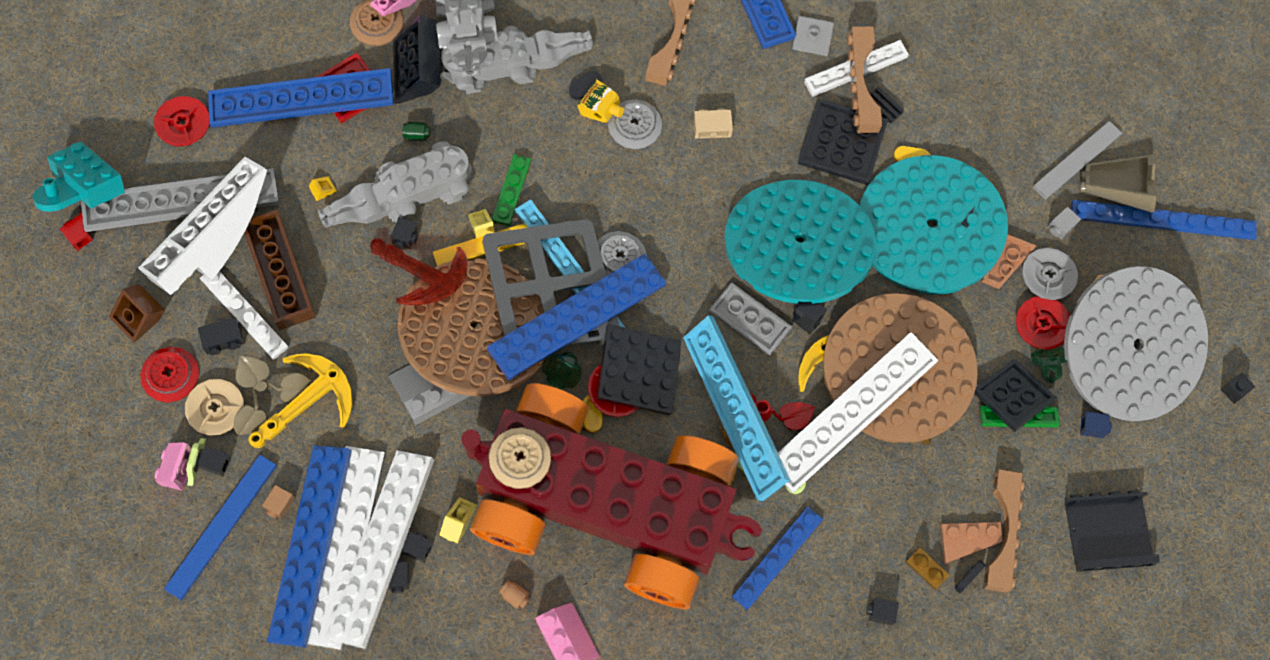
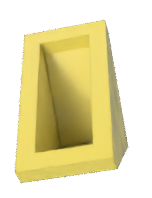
(481, 223)

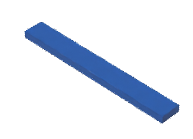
(220, 527)

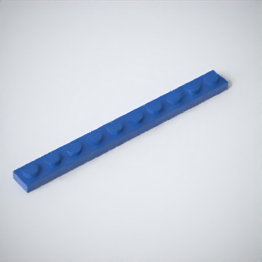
(1165, 220)

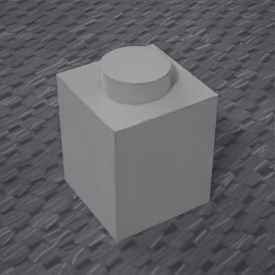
(1064, 223)

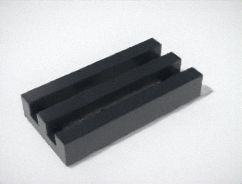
(890, 101)

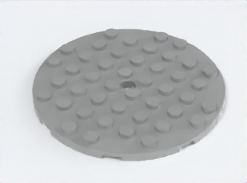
(1102, 334)

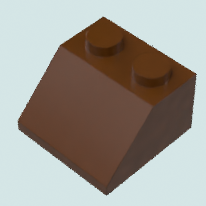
(136, 312)

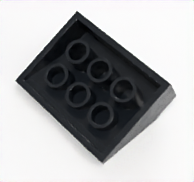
(416, 60)

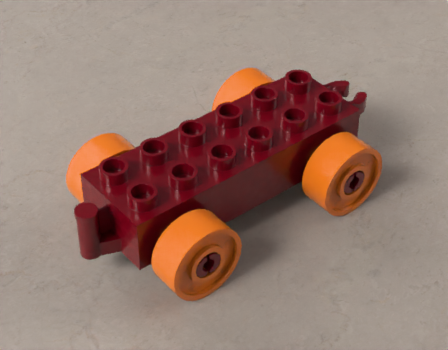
(653, 507)

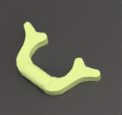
(196, 448)

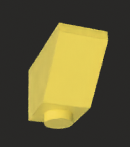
(457, 520)

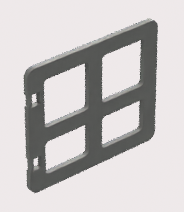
(543, 283)

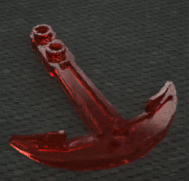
(441, 283)

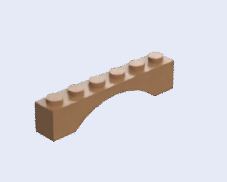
(660, 64)
(867, 112)
(1007, 490)

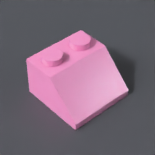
(174, 466)

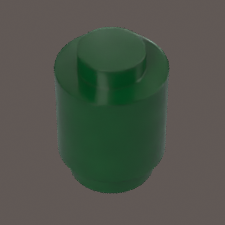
(416, 131)

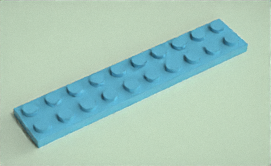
(736, 409)

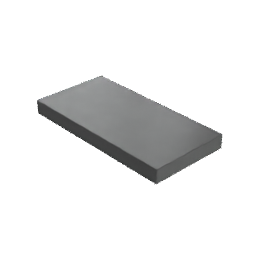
(750, 319)

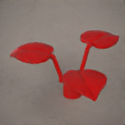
(794, 414)

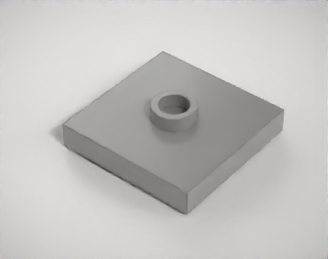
(813, 36)

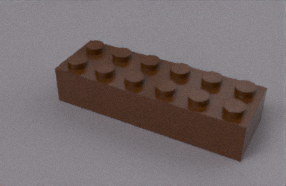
(278, 270)

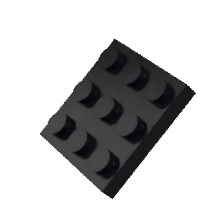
(1014, 395)

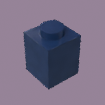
(1095, 425)

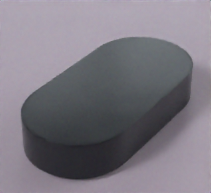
(581, 85)
(968, 578)

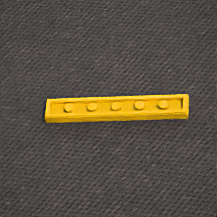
(472, 248)

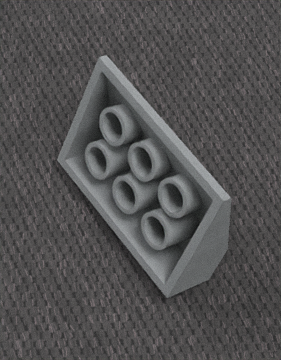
(420, 396)

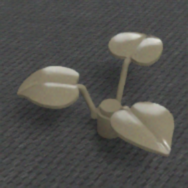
(253, 373)

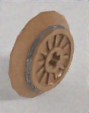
(375, 31)

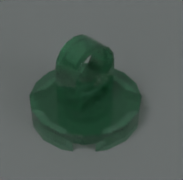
(1049, 360)
(562, 370)

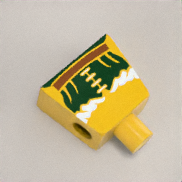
(600, 103)

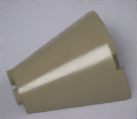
(1123, 181)

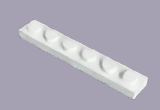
(840, 74)
(246, 315)

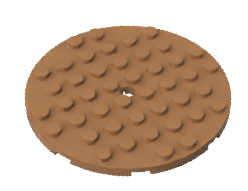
(872, 331)
(445, 346)

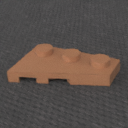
(1011, 258)
(967, 538)

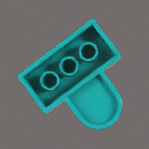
(79, 177)

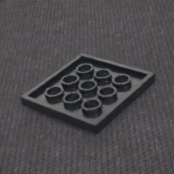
(836, 146)
(638, 369)

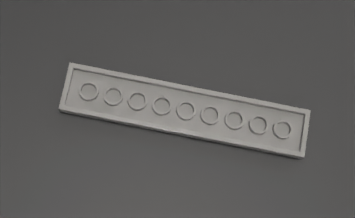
(163, 202)

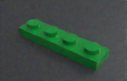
(511, 190)
(1047, 418)

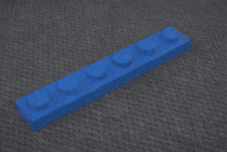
(777, 558)

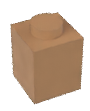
(278, 502)

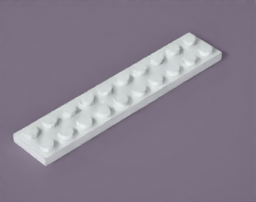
(855, 410)
(348, 533)
(380, 549)

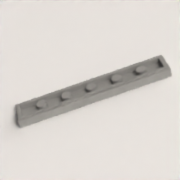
(1077, 160)

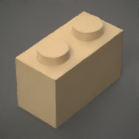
(712, 123)

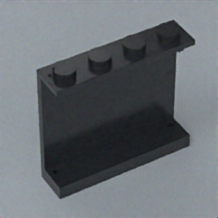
(1109, 531)

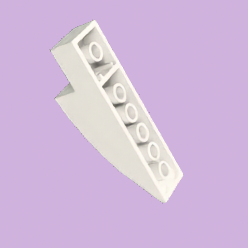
(209, 231)

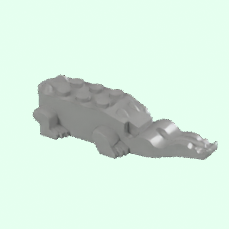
(466, 32)
(518, 57)
(403, 187)

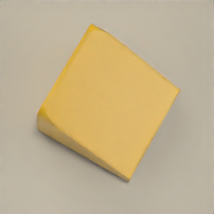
(322, 187)

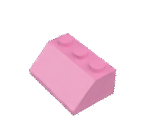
(566, 634)

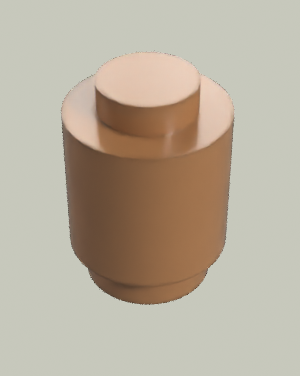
(515, 594)

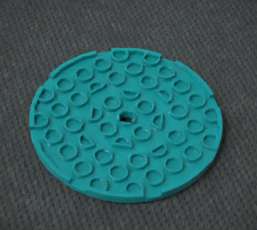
(941, 256)
(825, 266)

